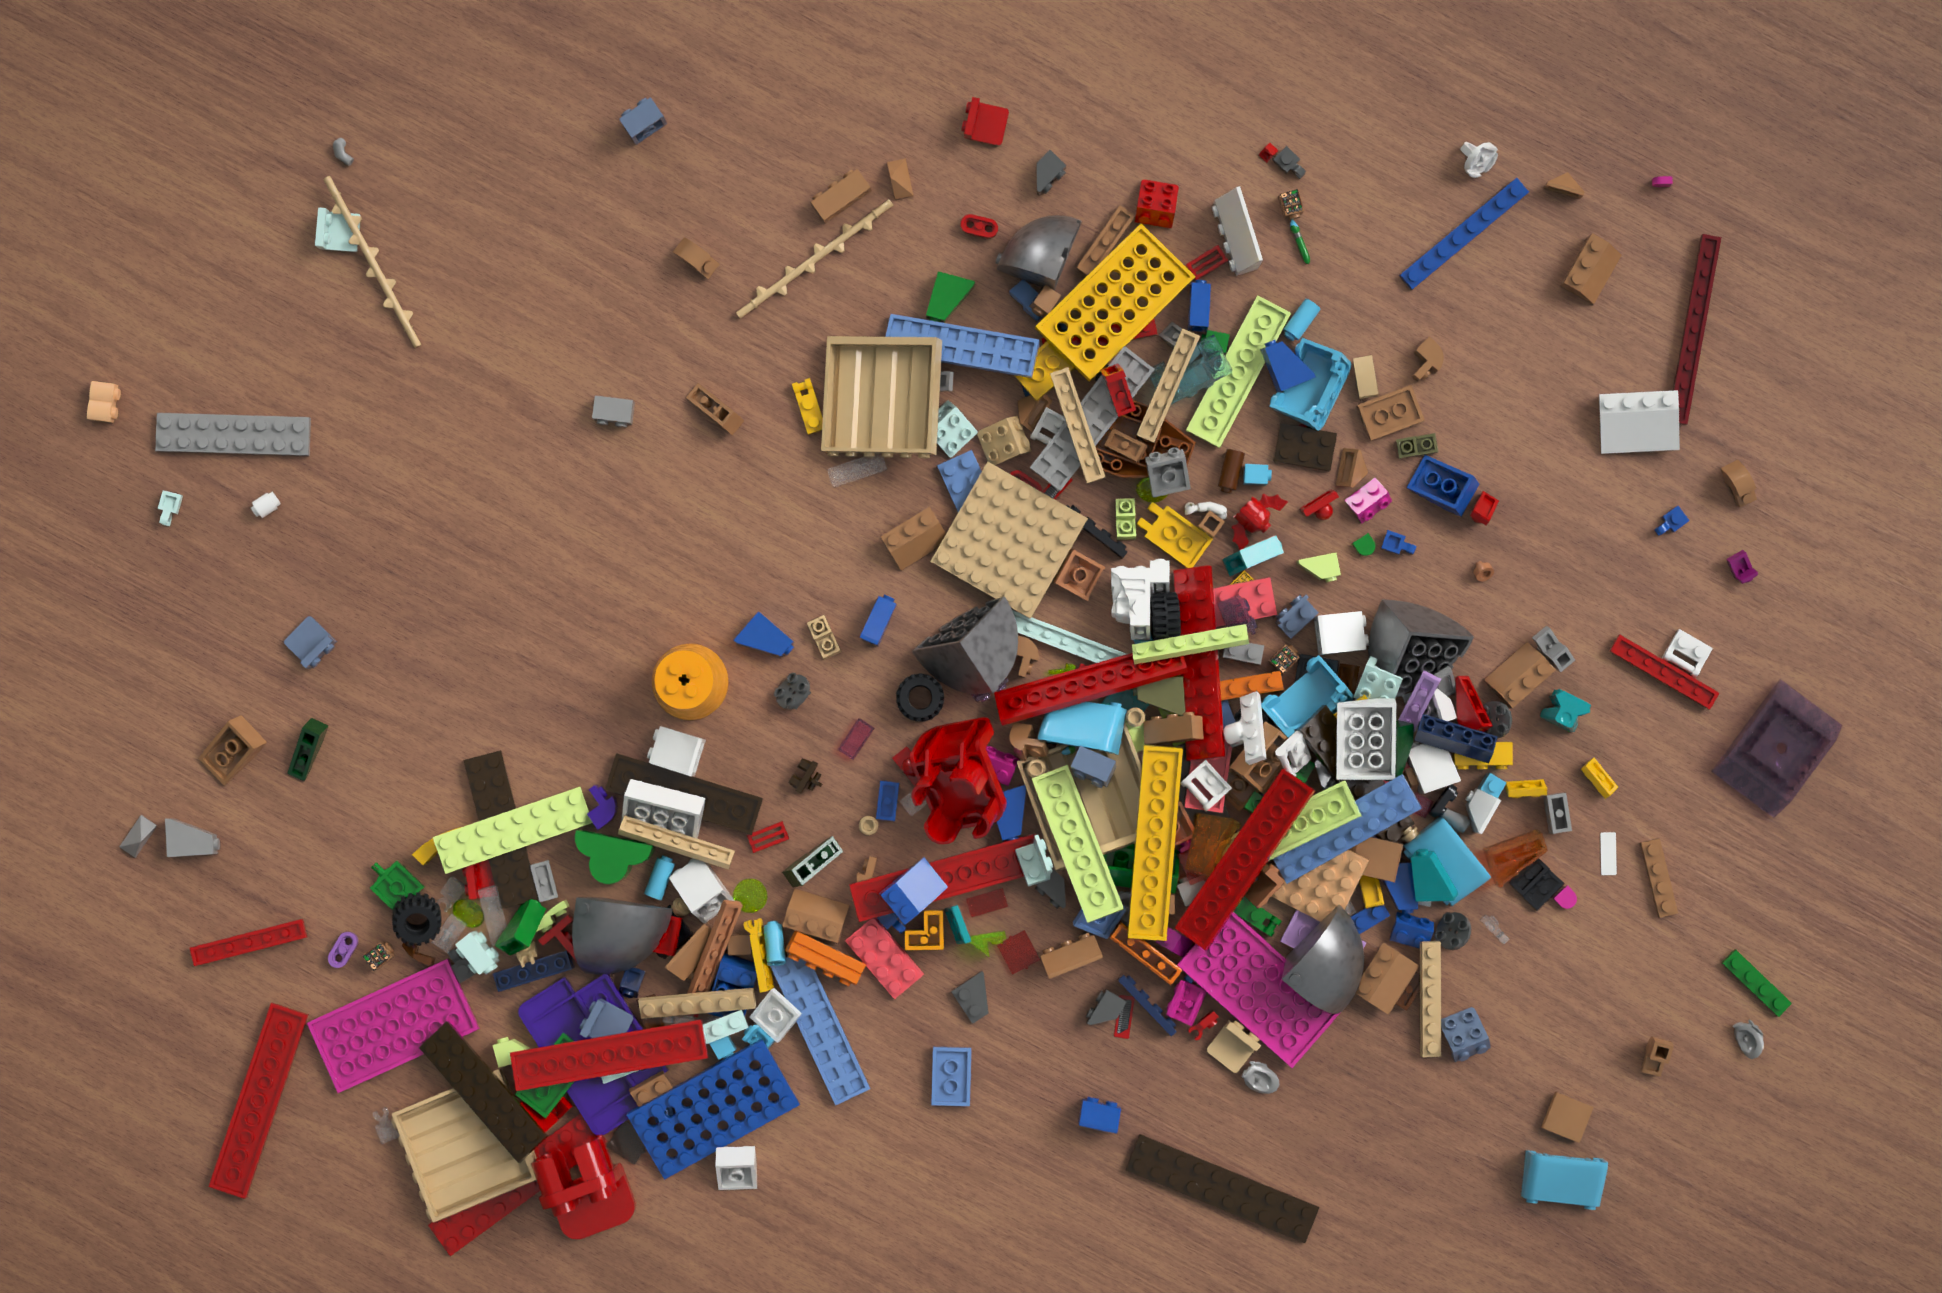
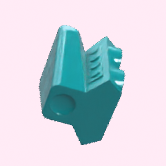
(1565, 710)

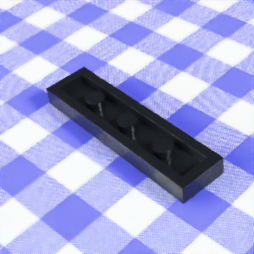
(1103, 536)

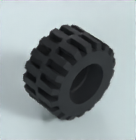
(1165, 615)
(904, 690)
(412, 905)

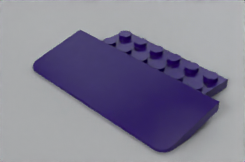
(562, 1011)

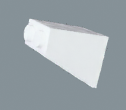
(1340, 633)
(676, 751)
(1432, 767)
(700, 889)

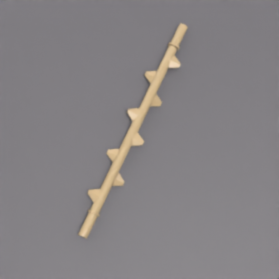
(820, 251)
(370, 253)

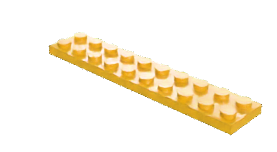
(1155, 842)

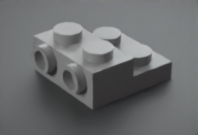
(1167, 472)

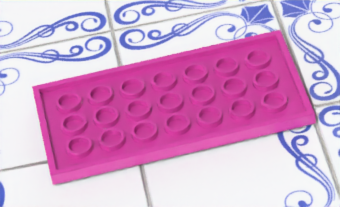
(1247, 981)
(390, 1025)

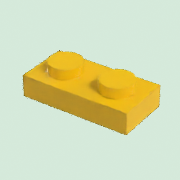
(1599, 778)
(1532, 788)

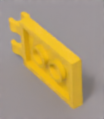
(1047, 361)
(1175, 535)
(763, 971)

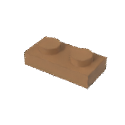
(1125, 445)
(650, 1088)

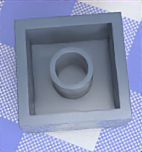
(642, 120)
(1093, 767)

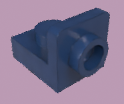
(631, 982)

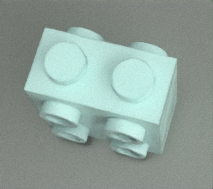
(478, 953)

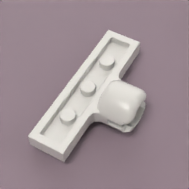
(1248, 729)

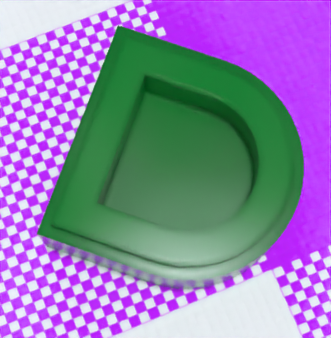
(1364, 545)

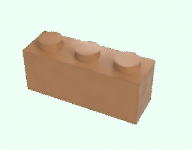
(840, 195)
(1173, 729)

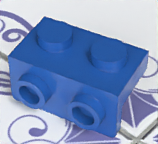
(1411, 930)

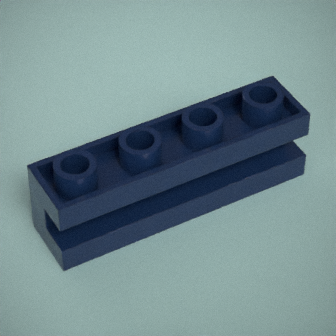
(1455, 738)
(530, 972)

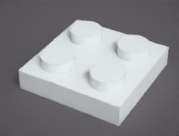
(775, 1015)

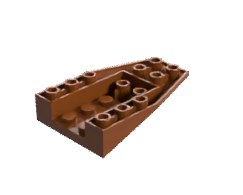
(1129, 424)

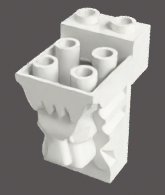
(1132, 594)

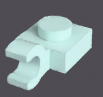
(170, 504)

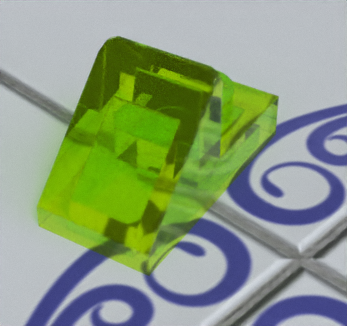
(981, 940)

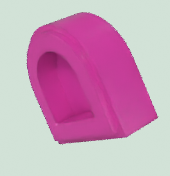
(1662, 181)
(1566, 897)

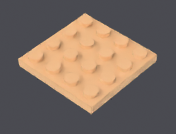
(1324, 886)

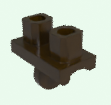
(800, 783)

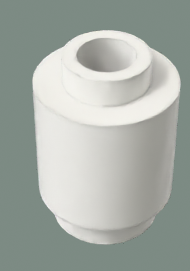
(265, 504)

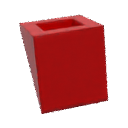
(1268, 152)

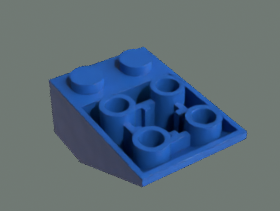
(734, 974)

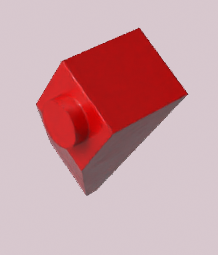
(1469, 707)

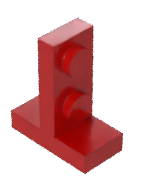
(1118, 389)
(564, 938)

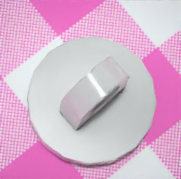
(1479, 158)

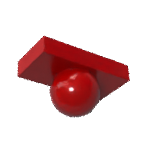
(1320, 505)
(1484, 508)
(902, 759)

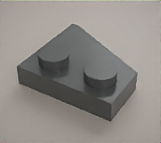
(973, 997)

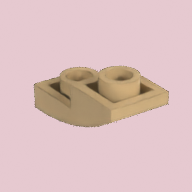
(1365, 377)
(824, 637)

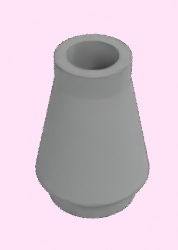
(1456, 821)

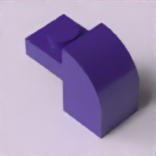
(605, 811)

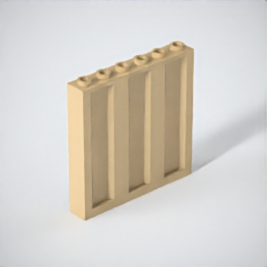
(881, 396)
(1109, 809)
(457, 1155)

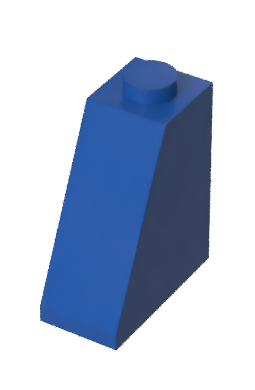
(1199, 306)
(1284, 366)
(878, 620)
(764, 636)
(1011, 821)
(1402, 890)

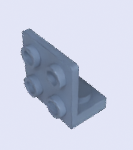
(1297, 617)

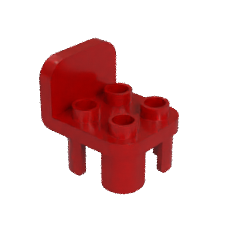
(957, 780)
(588, 1202)

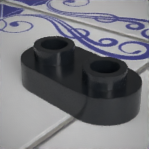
(1447, 795)

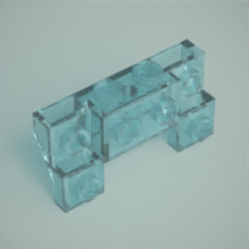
(1199, 373)

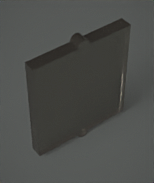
(627, 1143)

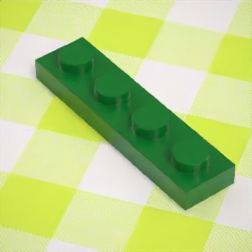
(1756, 983)

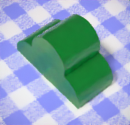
(610, 855)

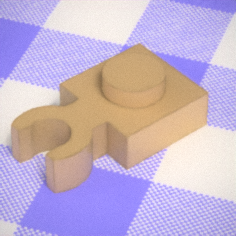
(527, 954)

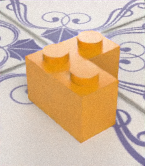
(931, 936)

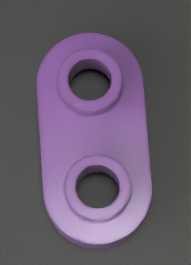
(343, 949)

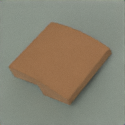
(1567, 1117)

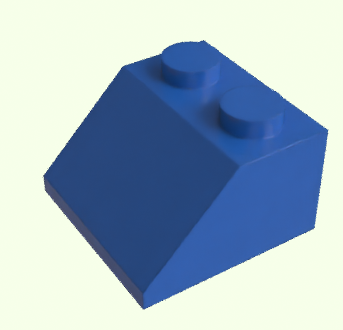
(1099, 1115)

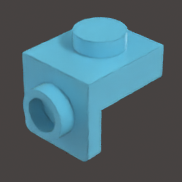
(756, 1033)

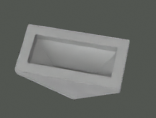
(138, 836)

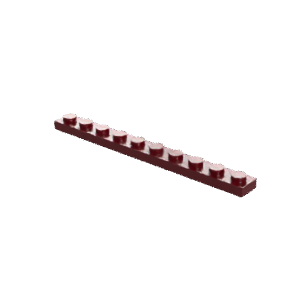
(1695, 323)

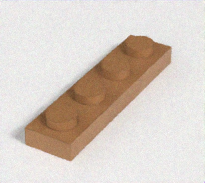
(1106, 240)
(1659, 878)

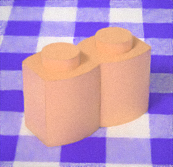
(103, 402)

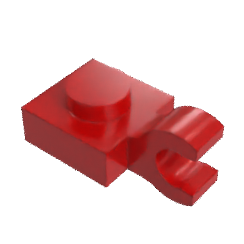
(1208, 1020)

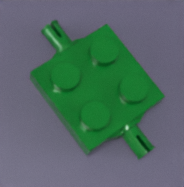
(394, 883)

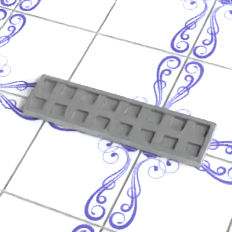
(233, 434)
(1059, 458)

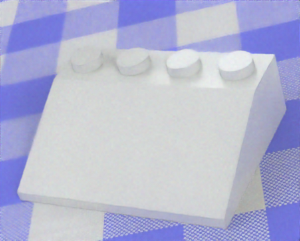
(1237, 232)
(1639, 422)
(1366, 739)
(664, 807)

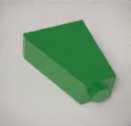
(947, 295)
(521, 928)

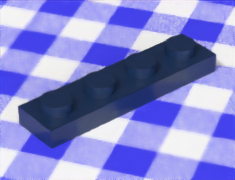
(1154, 1010)

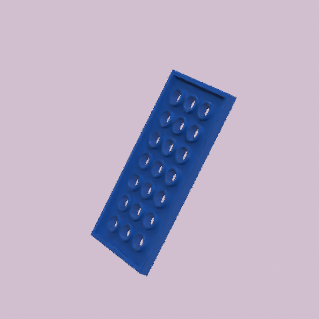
(719, 1137)

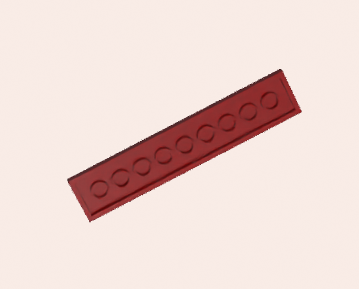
(1202, 681)
(1082, 686)
(1245, 859)
(959, 872)
(609, 1055)
(258, 1100)
(465, 1226)

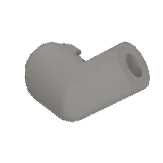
(339, 151)

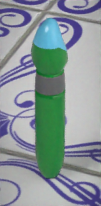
(1300, 242)

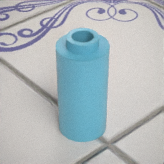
(1301, 320)
(659, 877)
(774, 944)

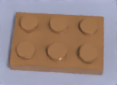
(1390, 413)

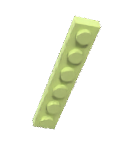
(1190, 644)

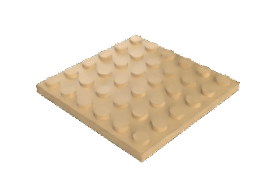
(1009, 539)

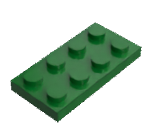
(547, 1097)

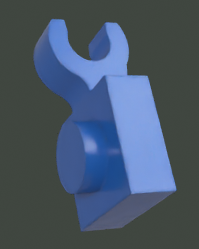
(1672, 520)
(1395, 543)
(891, 919)

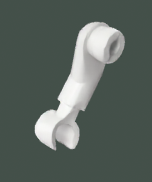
(1218, 509)

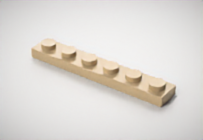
(1168, 385)
(1077, 425)
(676, 842)
(1430, 998)
(697, 1003)

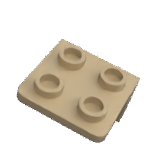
(1004, 440)
(1233, 1046)

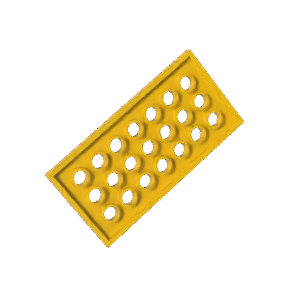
(1115, 315)

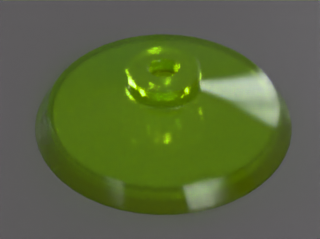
(1144, 491)
(751, 895)
(468, 912)

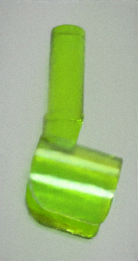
(1068, 667)

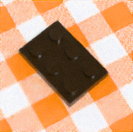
(1305, 447)

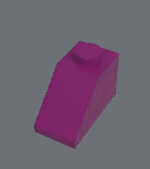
(1176, 942)

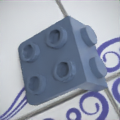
(310, 642)
(605, 1020)
(1465, 1034)

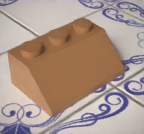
(1591, 269)
(914, 538)
(1519, 675)
(1264, 772)
(816, 915)
(1071, 955)
(687, 959)
(1386, 978)

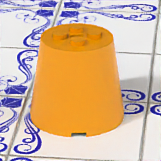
(706, 685)

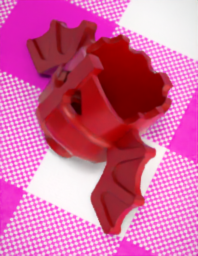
(1255, 517)

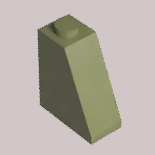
(1164, 694)

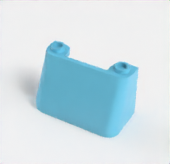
(1314, 399)
(1306, 696)
(1085, 725)
(1454, 855)
(1563, 1179)

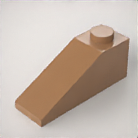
(715, 409)

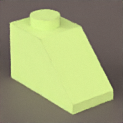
(1322, 566)
(504, 1047)

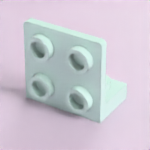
(333, 232)
(953, 429)
(1377, 682)
(1034, 862)

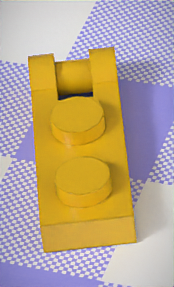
(808, 406)

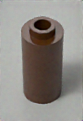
(1231, 470)

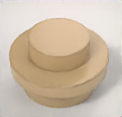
(1135, 717)
(1036, 768)
(868, 825)
(1409, 834)
(679, 907)

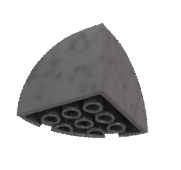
(1040, 250)
(1415, 639)
(973, 649)
(615, 933)
(1327, 963)

